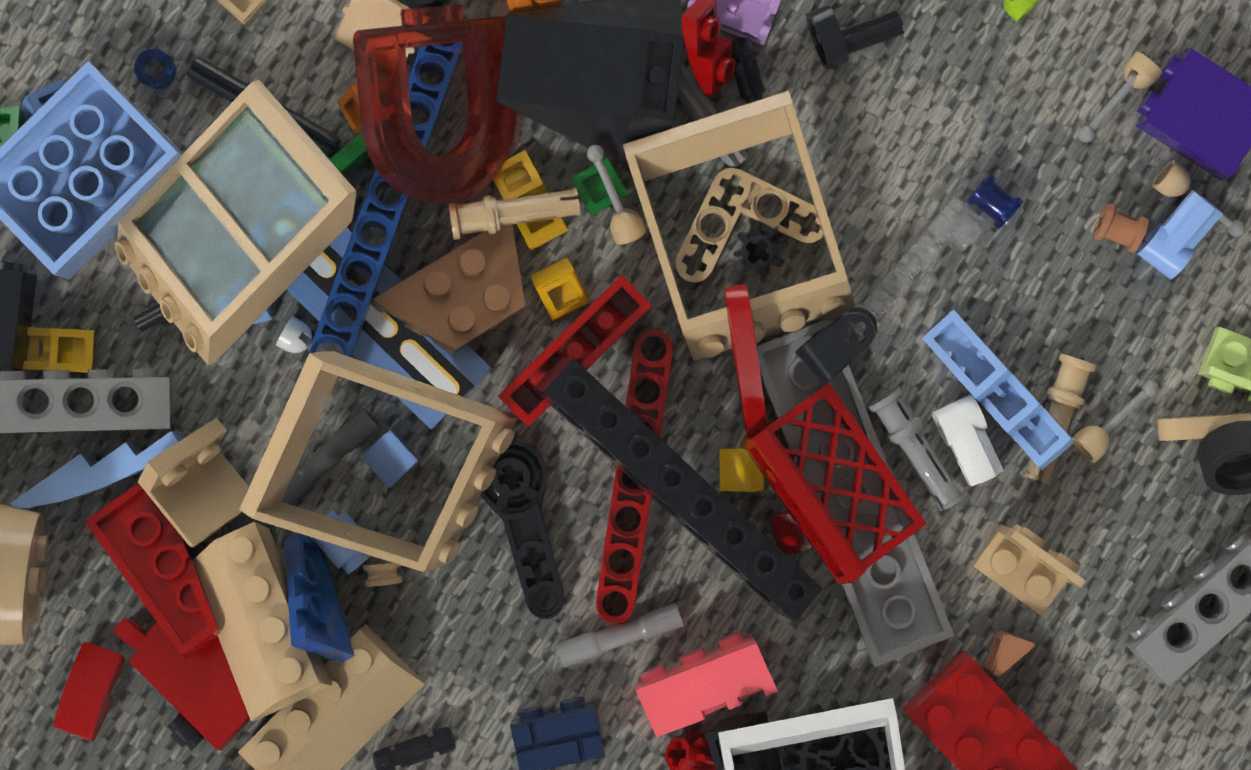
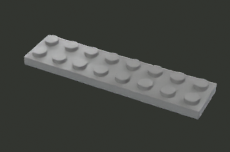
(896, 596)

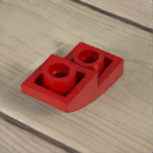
(707, 52)
(87, 691)

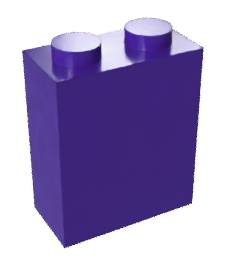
(1200, 114)

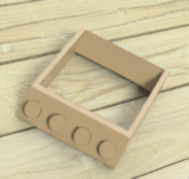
(712, 138)
(297, 425)

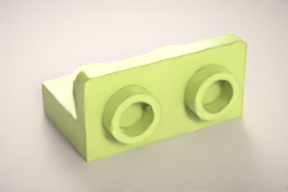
(1228, 362)

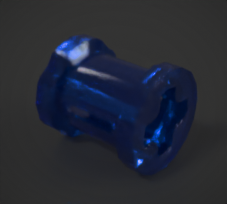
(994, 201)

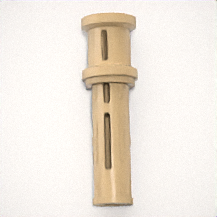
(491, 214)
(1064, 398)

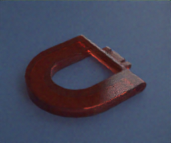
(387, 108)

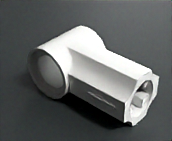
(965, 433)

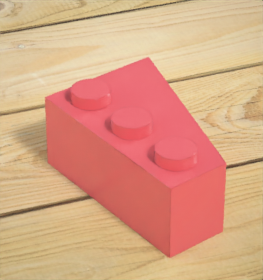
(704, 683)

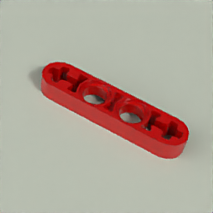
(745, 358)

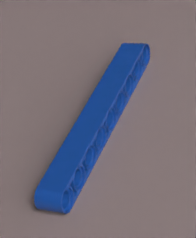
(383, 216)

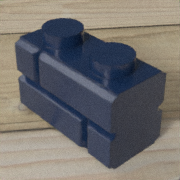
(557, 736)

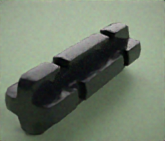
(747, 71)
(415, 750)

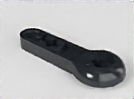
(524, 521)

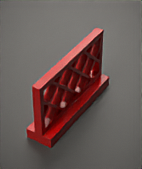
(805, 506)

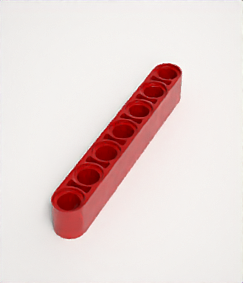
(624, 495)

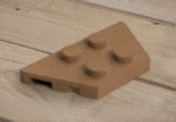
(460, 292)

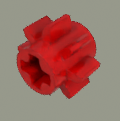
(689, 753)

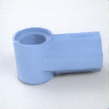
(1173, 243)

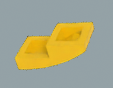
(520, 179)
(61, 349)

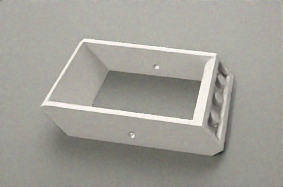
(815, 727)

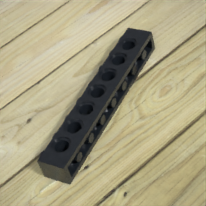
(677, 488)

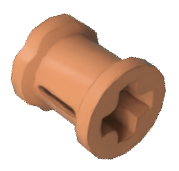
(1120, 228)

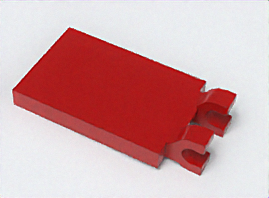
(196, 686)

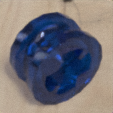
(148, 80)

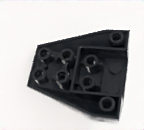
(595, 69)

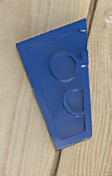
(313, 603)

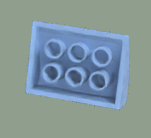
(79, 170)

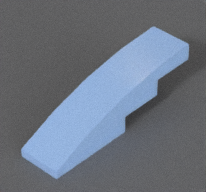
(998, 390)
(87, 475)

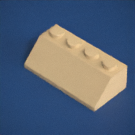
(251, 606)
(341, 719)

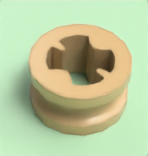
(381, 573)

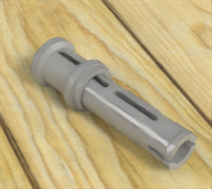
(906, 432)

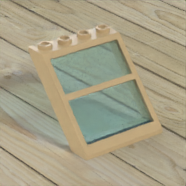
(234, 222)

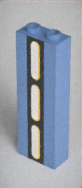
(385, 338)

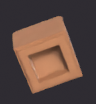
(1006, 651)

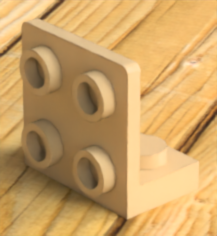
(195, 484)
(1023, 569)

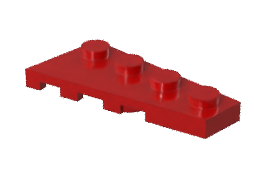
(156, 567)

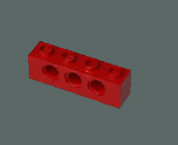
(583, 340)

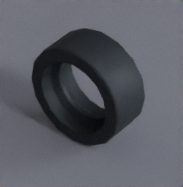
(1220, 446)

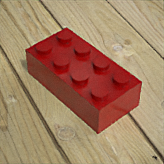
(979, 723)

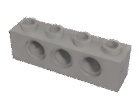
(149, 411)
(1200, 632)

